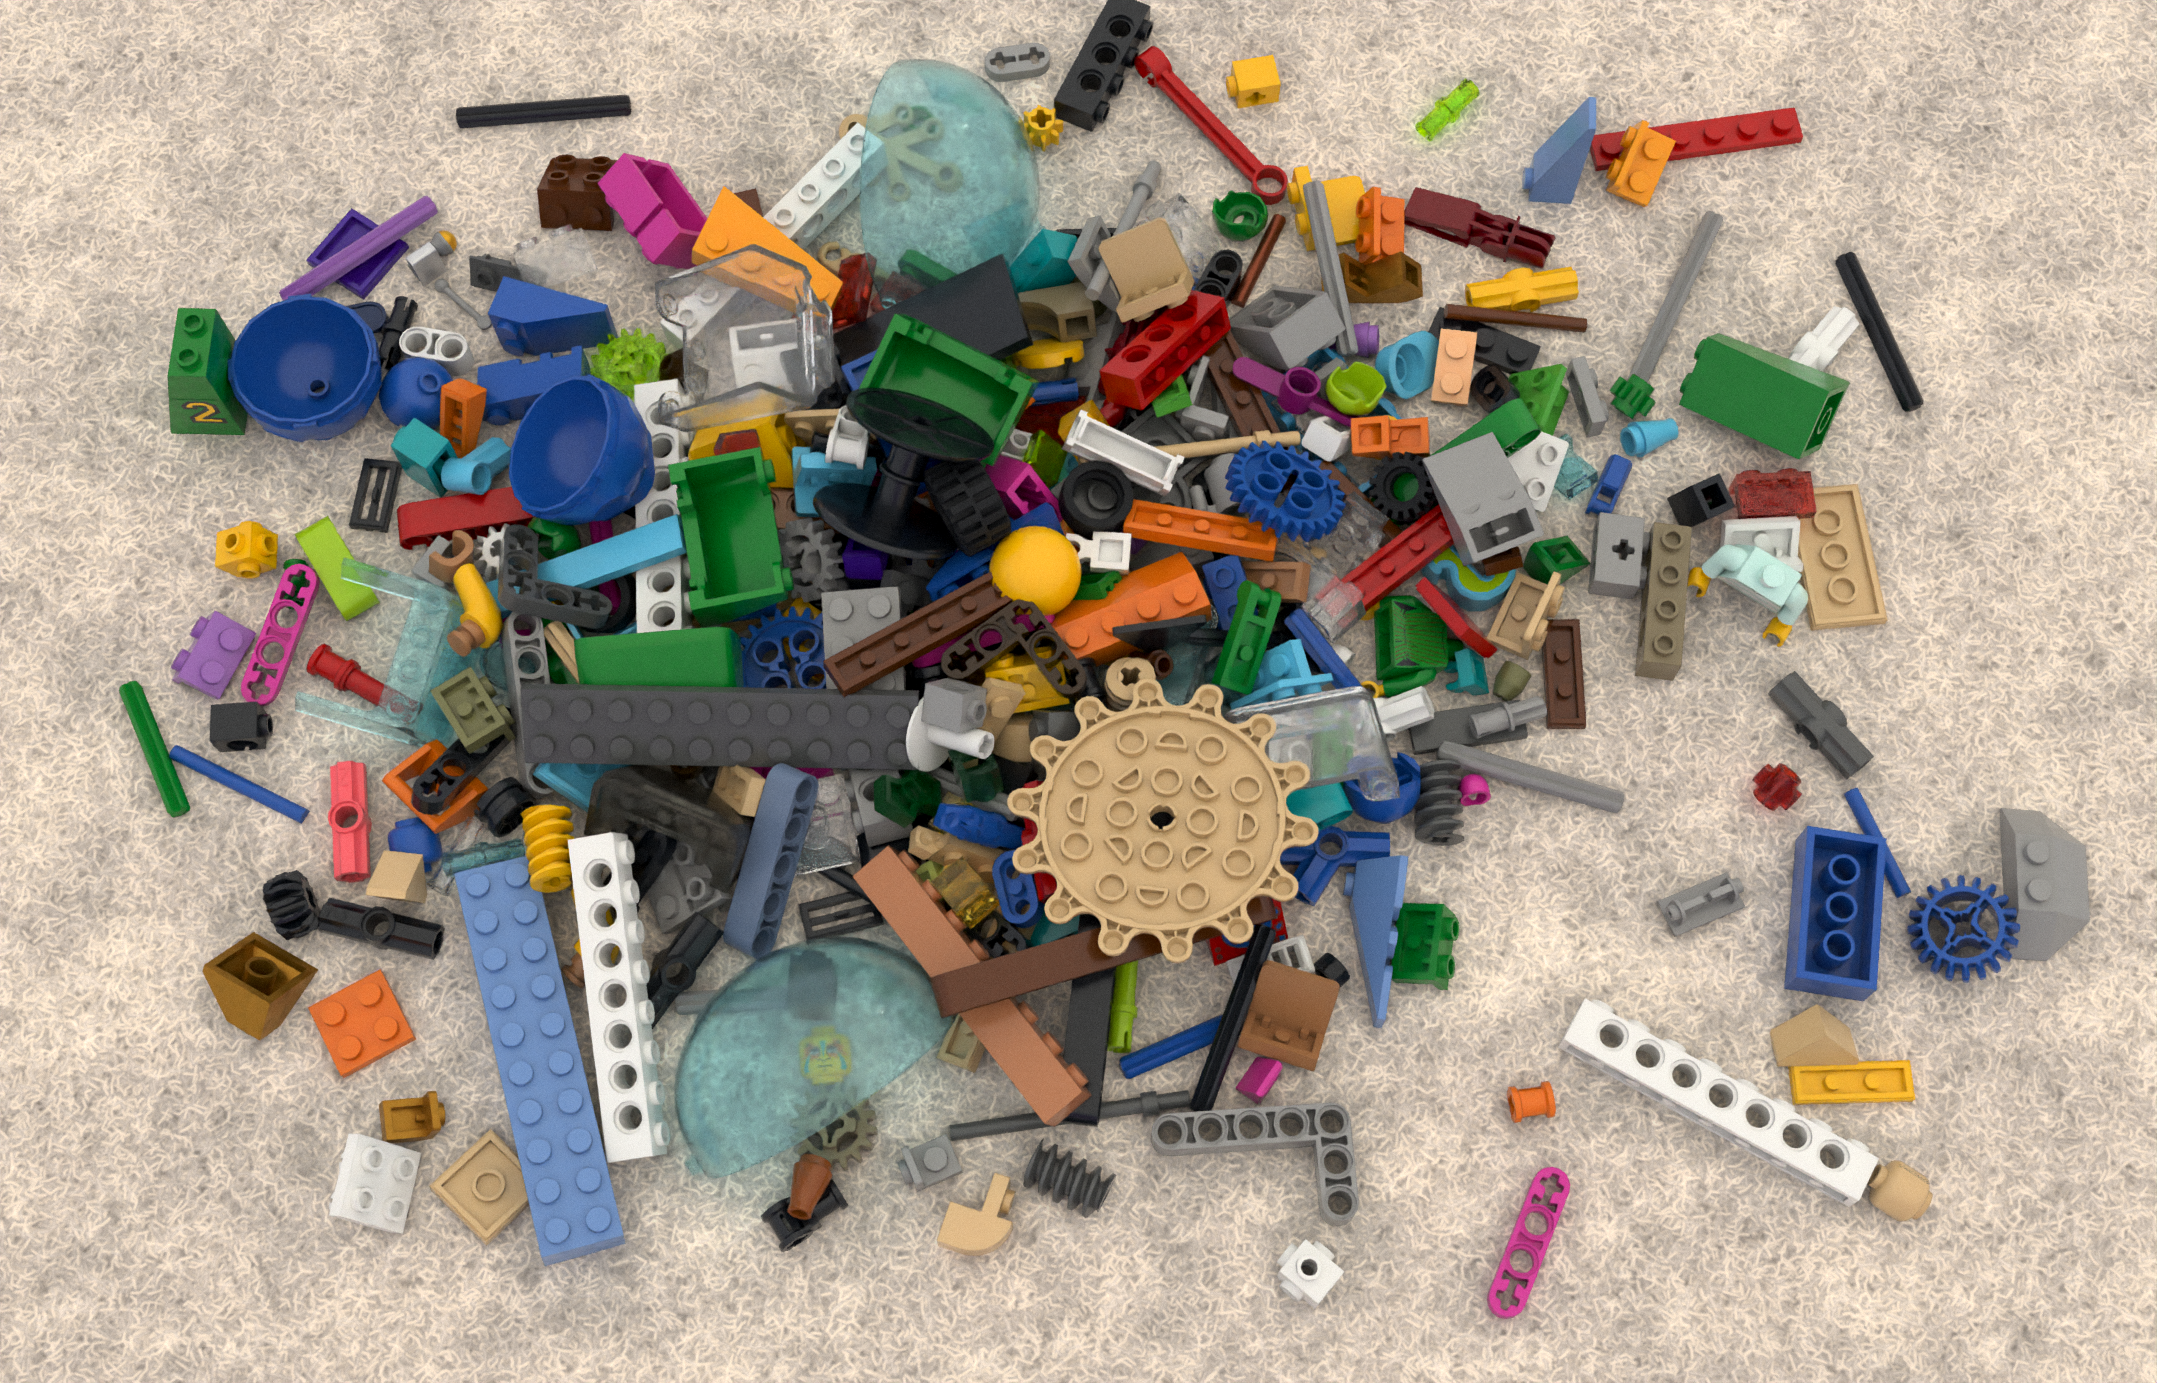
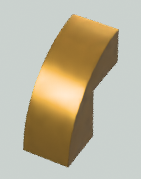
(1384, 281)

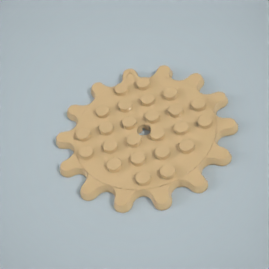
(1172, 879)

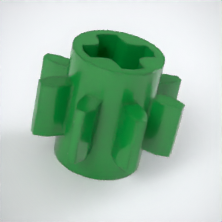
(1632, 396)

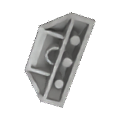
(2044, 882)

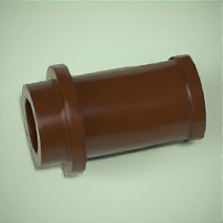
(1158, 659)

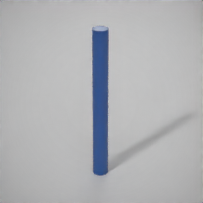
(238, 783)

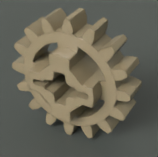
(851, 1129)

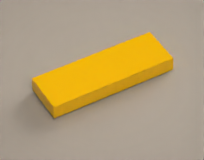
(1852, 1083)

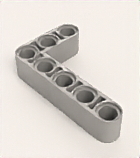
(1271, 1137)

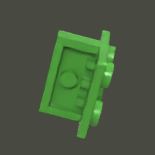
(1543, 394)

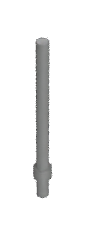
(1142, 191)

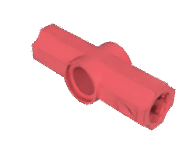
(350, 844)

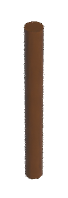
(1515, 318)

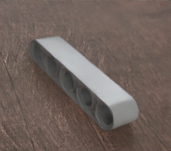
(533, 648)

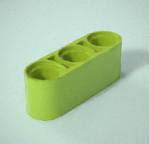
(326, 553)

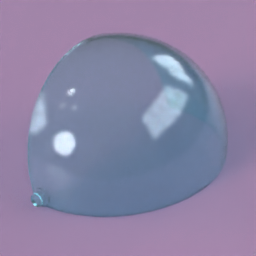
(942, 177)
(798, 1047)

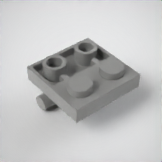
(683, 890)

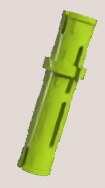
(1123, 1008)

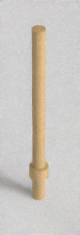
(1227, 445)

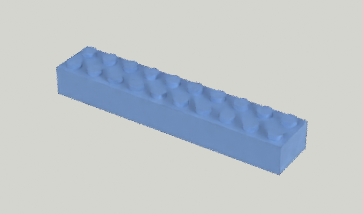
(539, 1062)

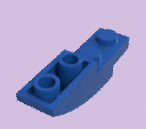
(964, 569)

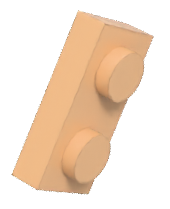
(1454, 367)

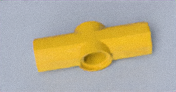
(1524, 290)

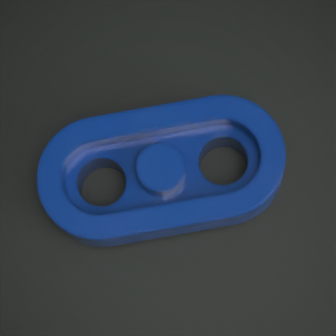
(1016, 893)

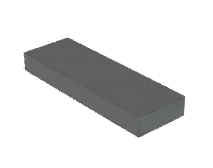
(1455, 727)

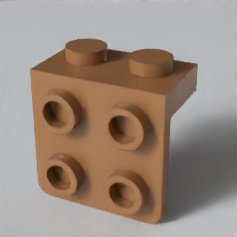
(1289, 1015)

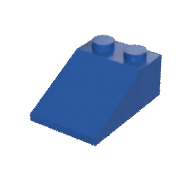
(546, 320)

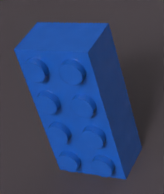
(1835, 913)

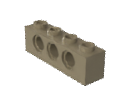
(1664, 602)

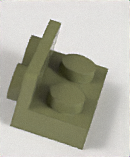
(472, 711)

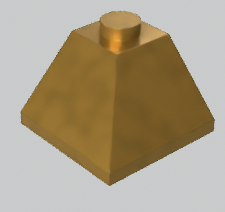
(257, 984)

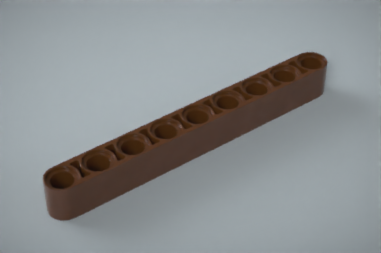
(1053, 964)

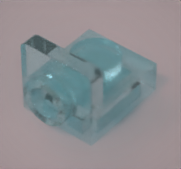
(1574, 473)

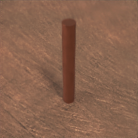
(1258, 260)

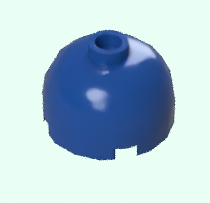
(414, 391)
(1393, 809)

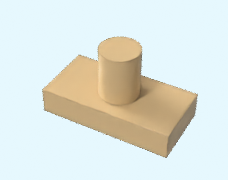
(740, 788)

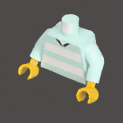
(1759, 578)

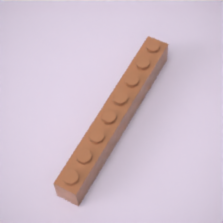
(940, 946)

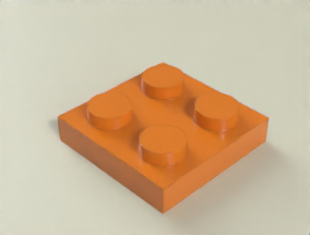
(362, 1023)

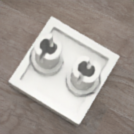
(375, 1183)

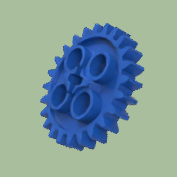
(1309, 508)
(771, 637)

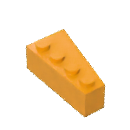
(737, 225)

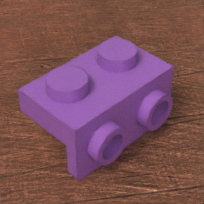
(213, 654)

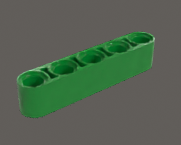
(1512, 427)

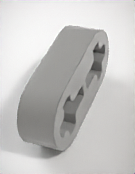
(1017, 62)

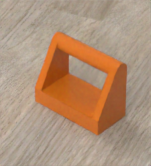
(416, 764)

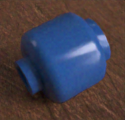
(417, 838)

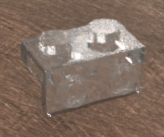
(1354, 535)

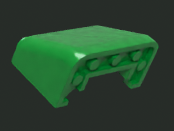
(947, 371)
(730, 535)
(662, 658)

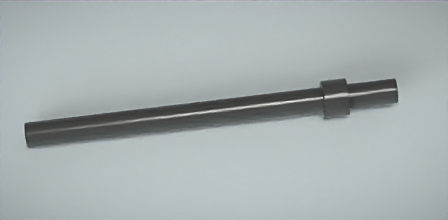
(1148, 1103)

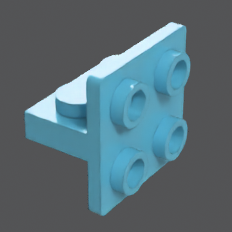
(812, 474)
(1283, 675)

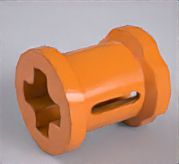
(1531, 1101)

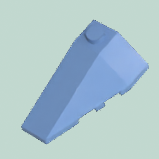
(1561, 158)
(1374, 906)

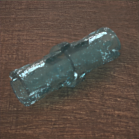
(481, 855)

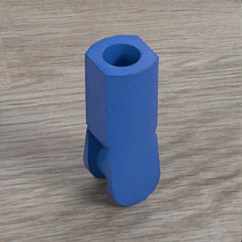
(1609, 484)

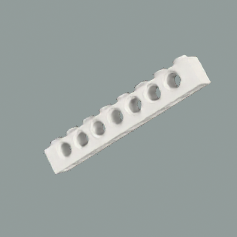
(812, 201)
(652, 604)
(602, 979)
(1852, 1157)

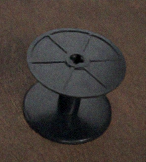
(888, 514)

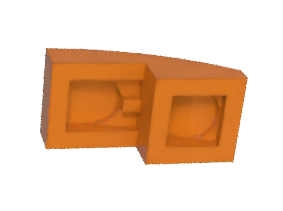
(1381, 436)

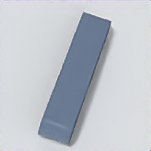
(770, 860)

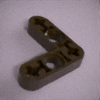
(1013, 636)

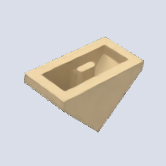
(399, 877)
(1813, 1040)

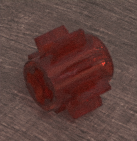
(1777, 786)

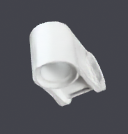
(847, 441)

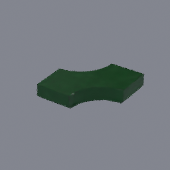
(905, 796)

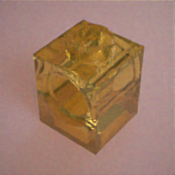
(966, 892)

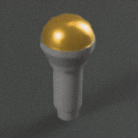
(444, 243)

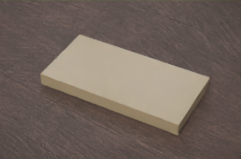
(1839, 562)

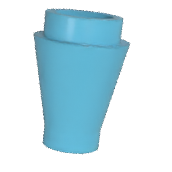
(1645, 436)

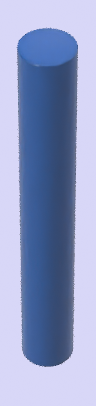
(1870, 828)

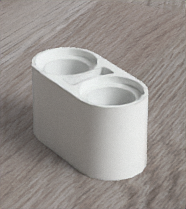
(439, 347)

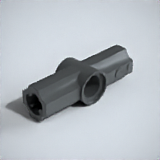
(1821, 724)

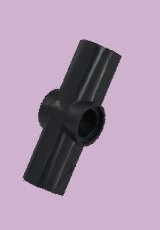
(358, 924)
(690, 949)

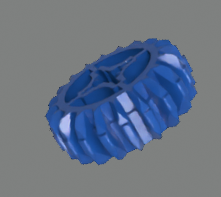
(1977, 938)

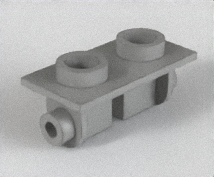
(1702, 903)

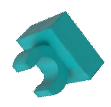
(1470, 673)

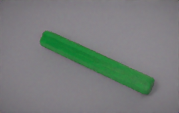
(154, 749)

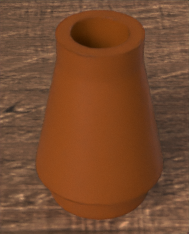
(808, 1184)

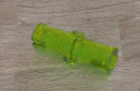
(1447, 109)

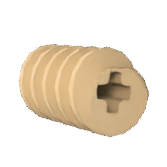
(1121, 679)

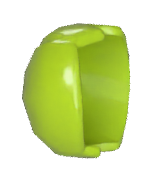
(1355, 389)

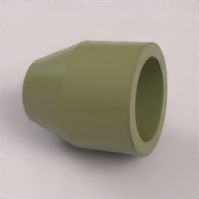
(1510, 681)

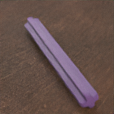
(362, 249)

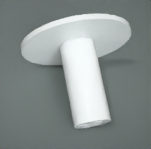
(931, 743)

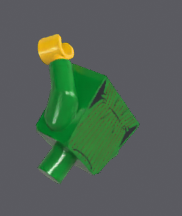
(1408, 645)

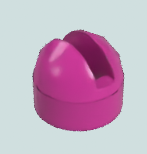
(1471, 785)

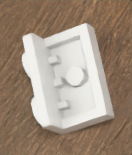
(1772, 534)

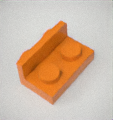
(1379, 226)

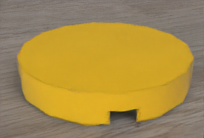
(1048, 353)

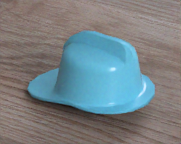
(1409, 364)

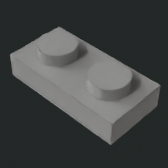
(1583, 386)

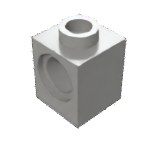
(954, 705)

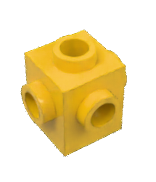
(246, 550)

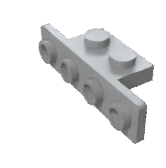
(1087, 369)

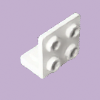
(1539, 466)

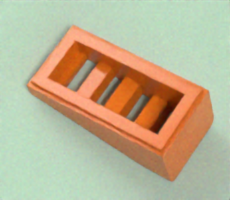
(471, 401)

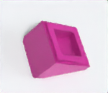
(1259, 1078)

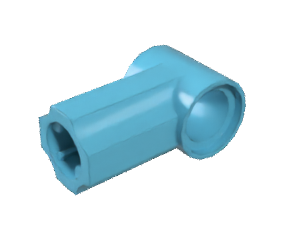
(475, 470)

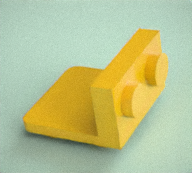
(1341, 198)

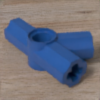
(1318, 868)

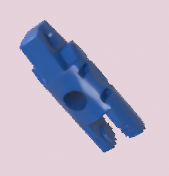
(978, 826)

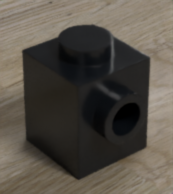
(1701, 501)

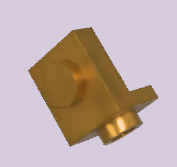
(411, 1118)

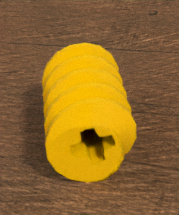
(547, 846)

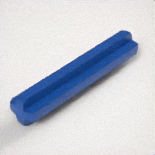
(1320, 649)
(1169, 1048)

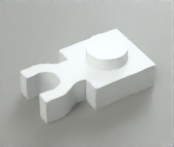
(1106, 551)

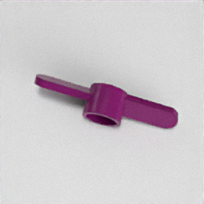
(1282, 388)

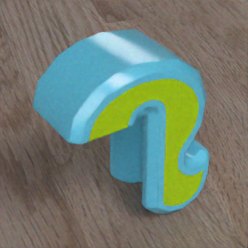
(1466, 583)

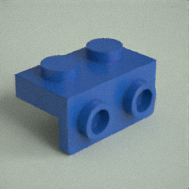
(1221, 585)

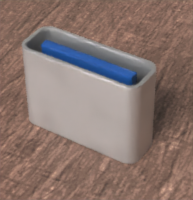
(426, 264)

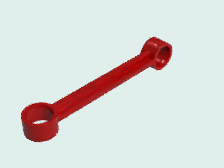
(1157, 63)

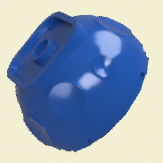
(295, 351)
(581, 453)

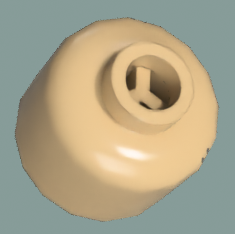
(1899, 1191)

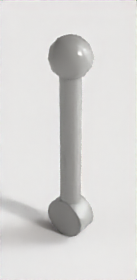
(442, 286)

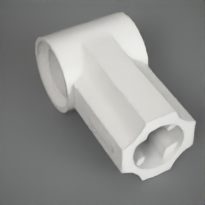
(1404, 711)

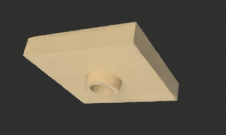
(484, 1187)

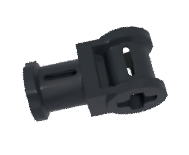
(801, 1228)

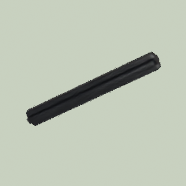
(543, 111)
(1879, 332)
(1232, 1019)

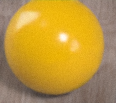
(1037, 567)

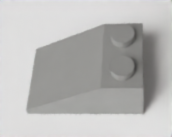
(1287, 325)

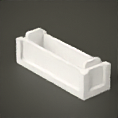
(1136, 459)

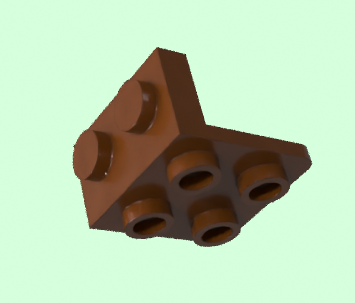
(572, 194)

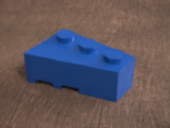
(515, 385)

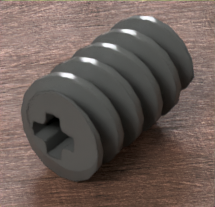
(1435, 804)
(1067, 1180)

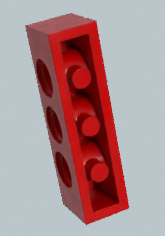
(1165, 350)

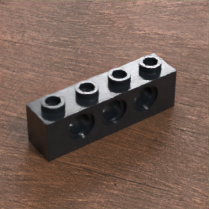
(1117, 18)

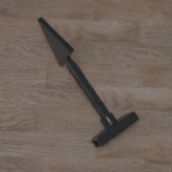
(1169, 632)

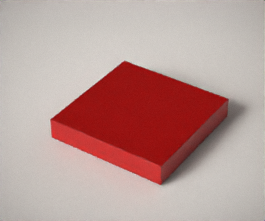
(1455, 618)

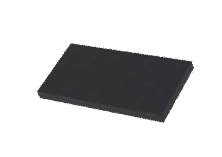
(973, 307)

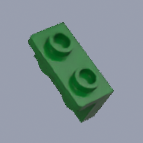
(1425, 945)

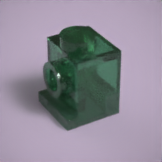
(977, 782)

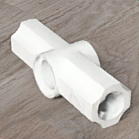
(1822, 344)

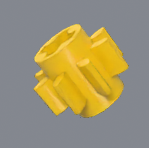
(1043, 118)

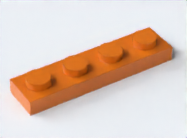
(1200, 530)

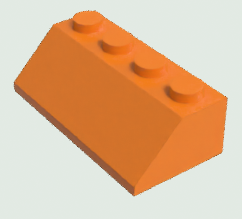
(1145, 595)

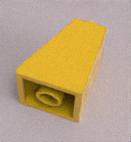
(775, 439)

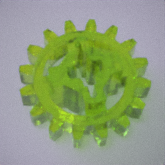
(627, 350)

